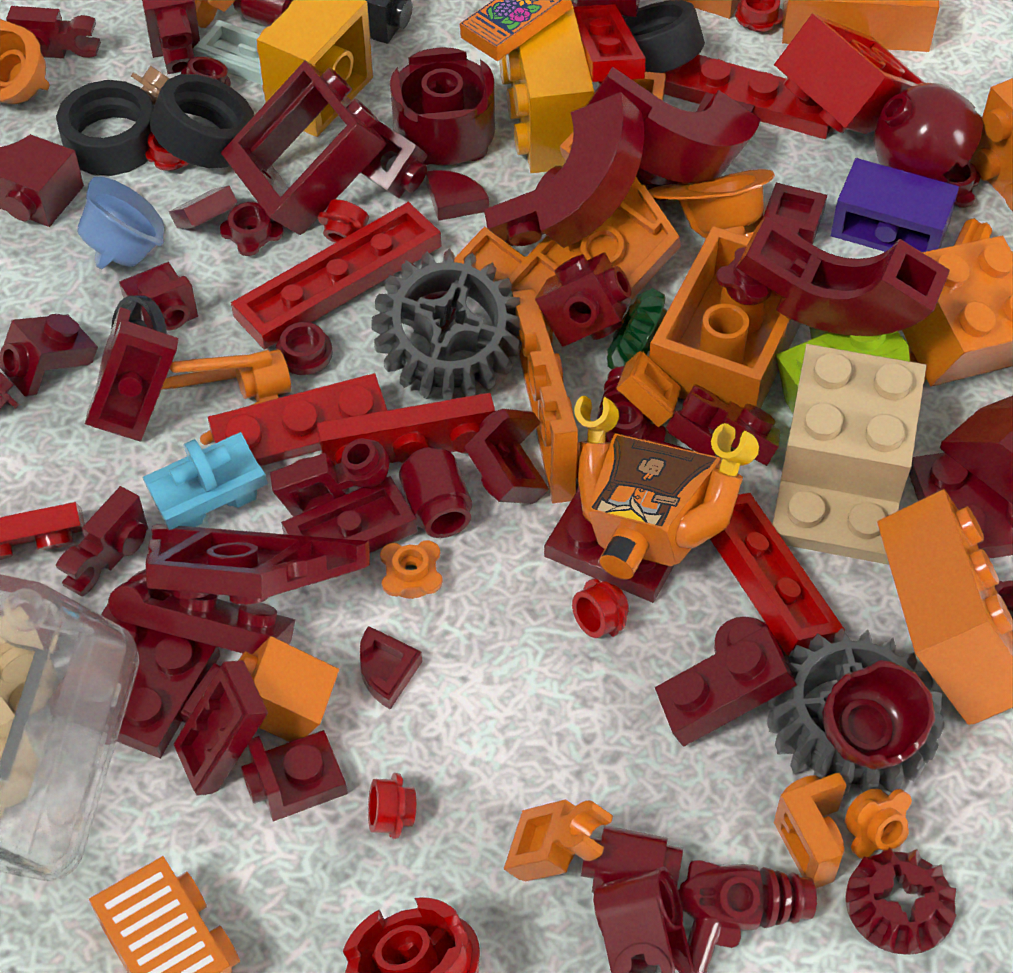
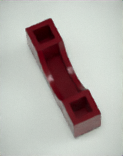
(38, 179)

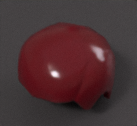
(878, 715)

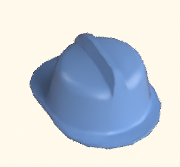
(118, 223)

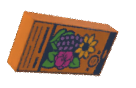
(509, 23)

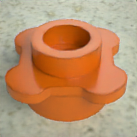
(414, 582)
(878, 821)

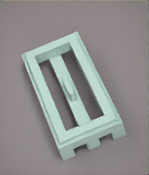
(240, 60)

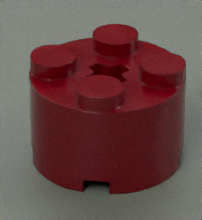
(444, 105)

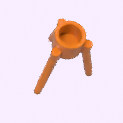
(258, 376)

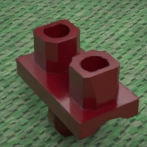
(172, 31)

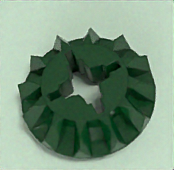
(637, 328)

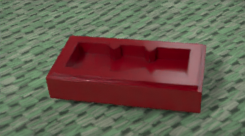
(220, 727)

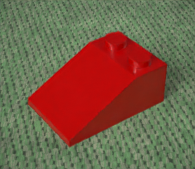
(843, 73)

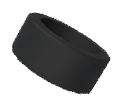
(667, 34)
(204, 98)
(103, 101)

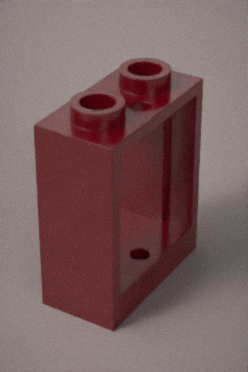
(279, 125)

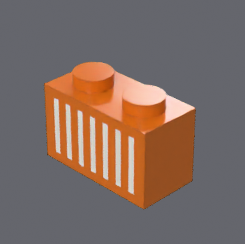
(158, 926)

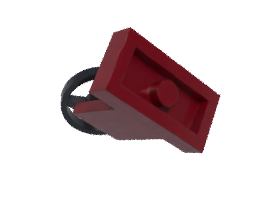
(131, 369)

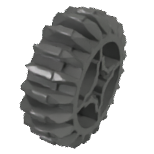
(428, 315)
(800, 719)

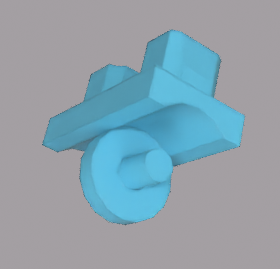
(205, 481)

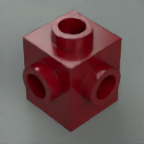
(585, 299)

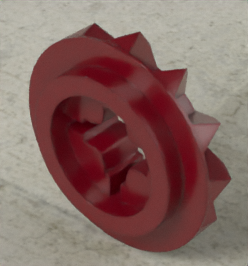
(884, 921)

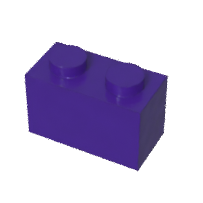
(890, 205)

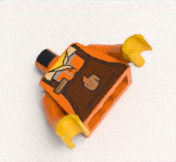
(654, 496)

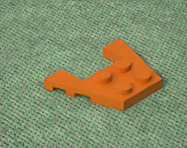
(633, 238)

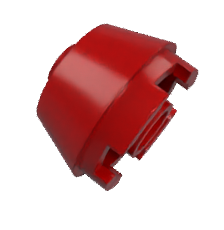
(414, 942)

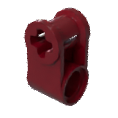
(643, 923)

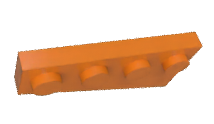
(548, 399)

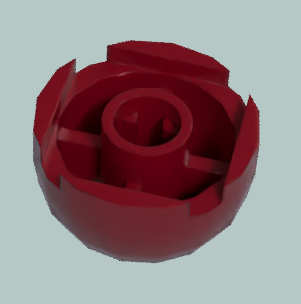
(927, 131)

